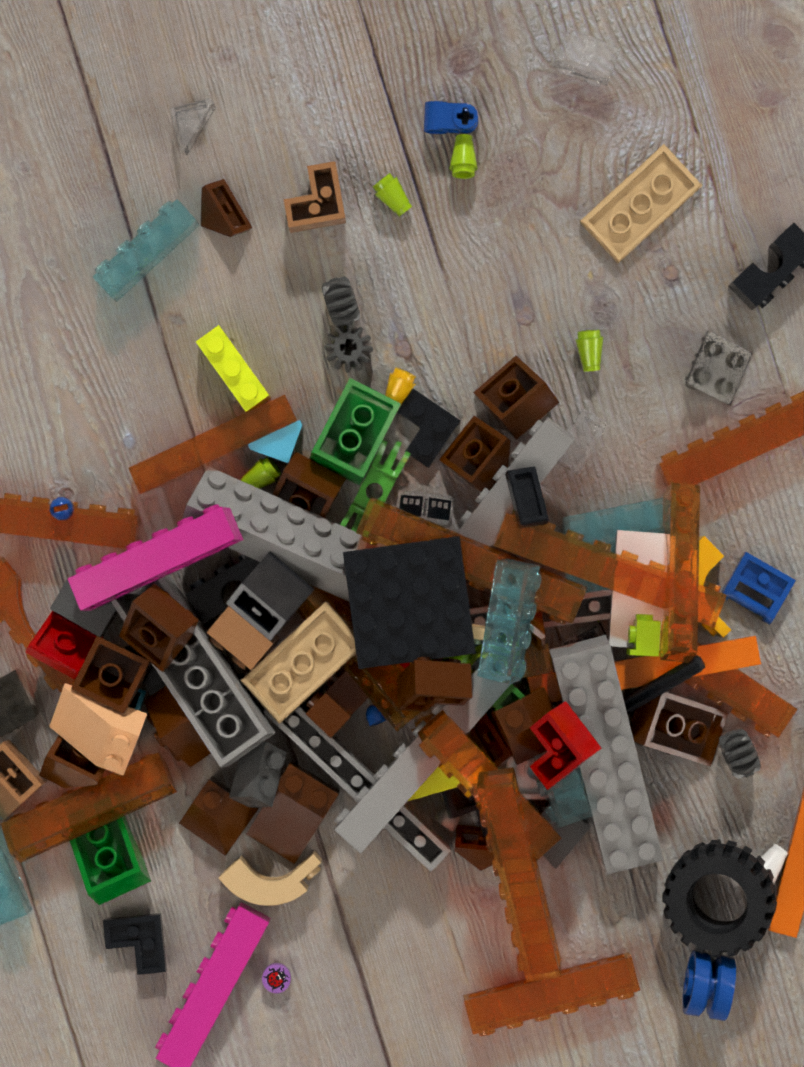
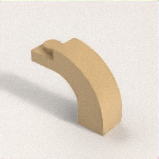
(267, 890)

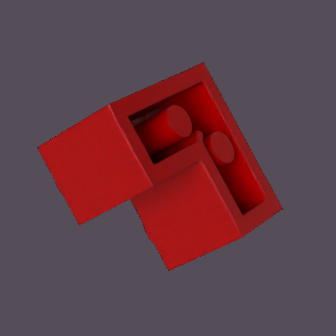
(567, 745)

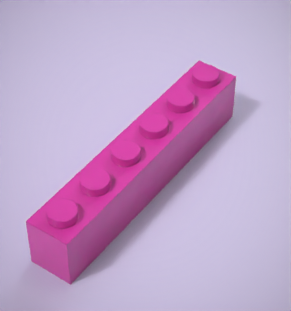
(154, 558)
(213, 987)

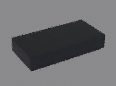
(527, 497)

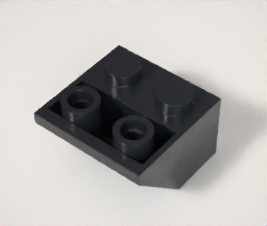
(270, 596)

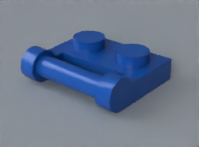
(763, 580)

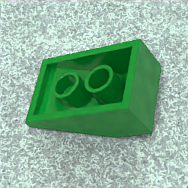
(354, 431)
(110, 861)

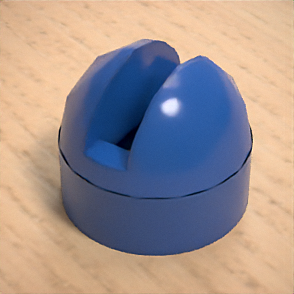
(65, 514)
(374, 716)

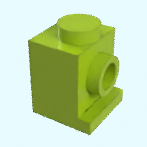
(644, 636)

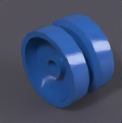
(709, 985)

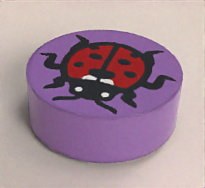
(276, 978)

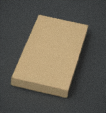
(640, 203)
(302, 663)

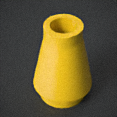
(400, 385)

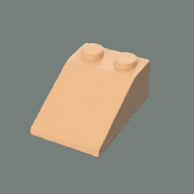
(97, 730)

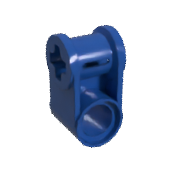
(443, 118)

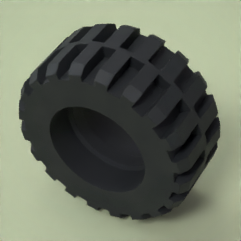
(708, 932)

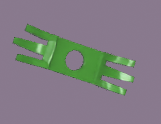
(377, 474)

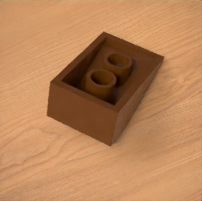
(679, 727)
(295, 814)

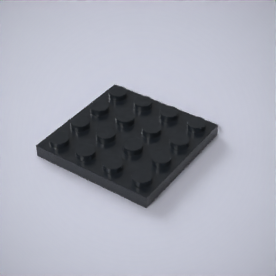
(409, 602)

